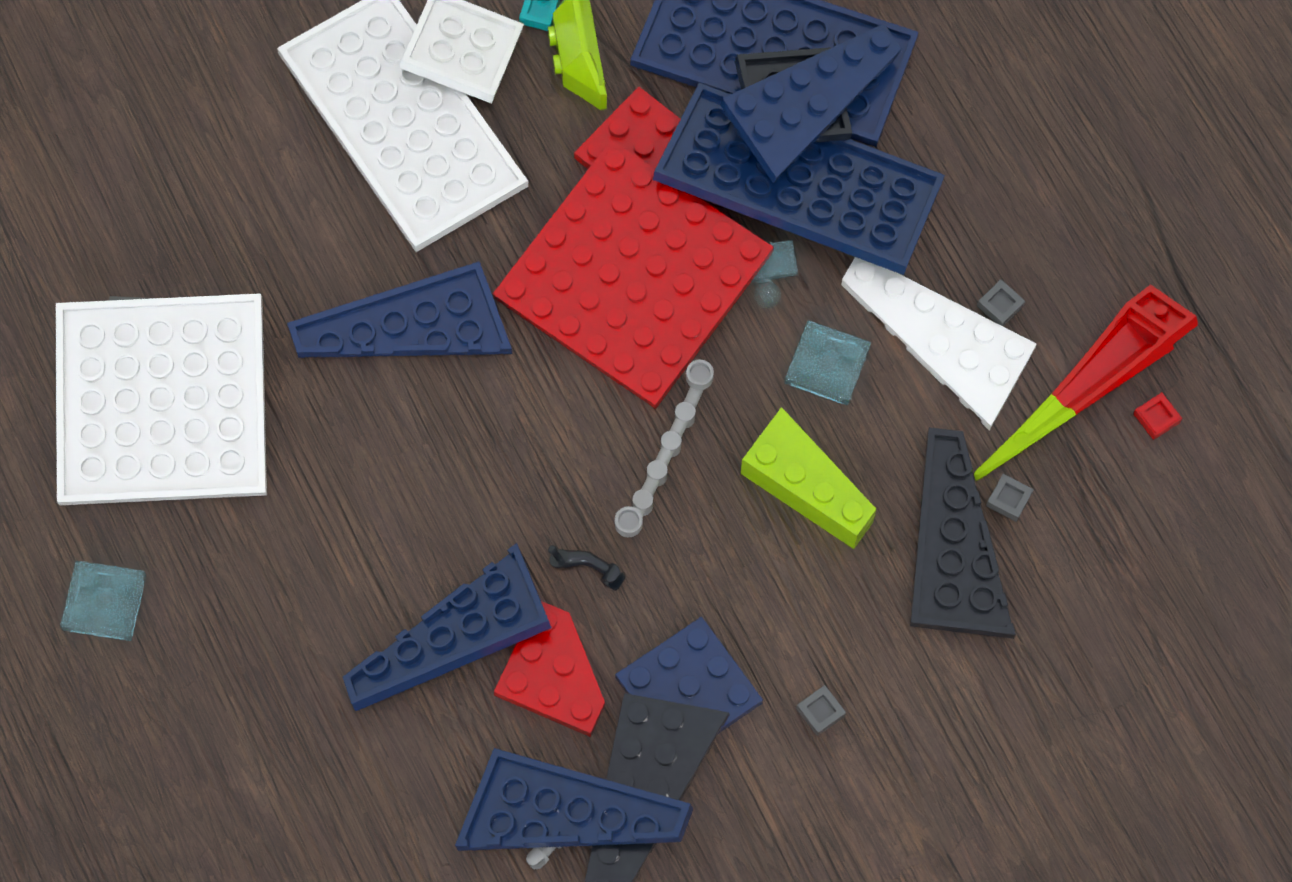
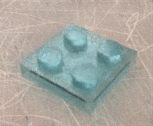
(827, 362)
(103, 600)

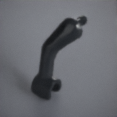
(569, 558)

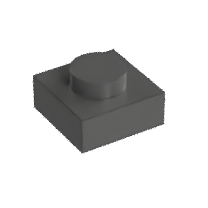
(1001, 303)
(1009, 497)
(821, 710)

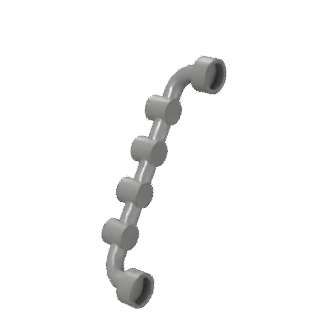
(630, 519)

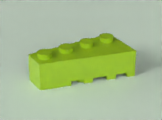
(807, 480)

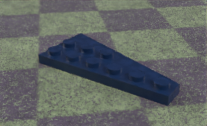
(461, 628)
(551, 806)

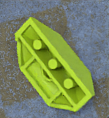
(578, 51)

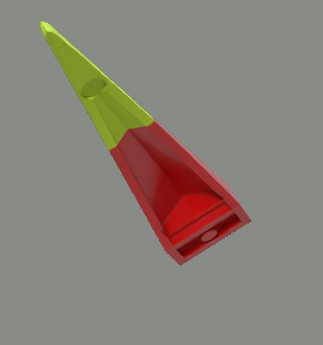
(1131, 342)

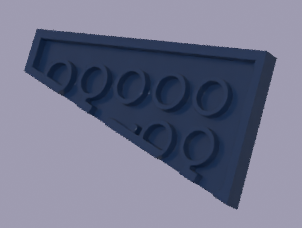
(800, 103)
(427, 317)

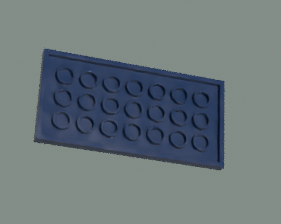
(702, 38)
(831, 194)

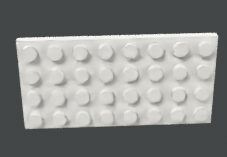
(407, 135)

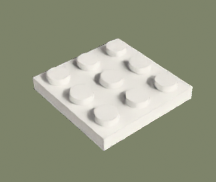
(462, 47)

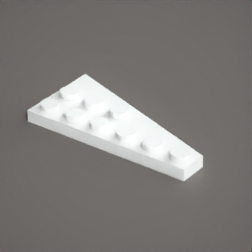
(952, 342)

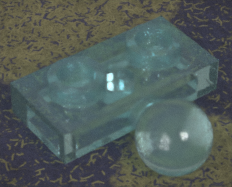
(779, 265)

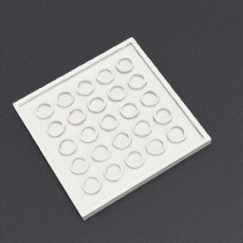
(160, 399)

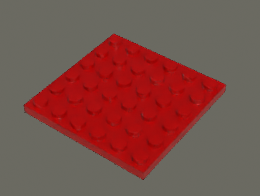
(633, 274)

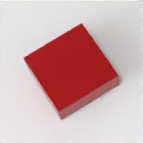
(1157, 416)

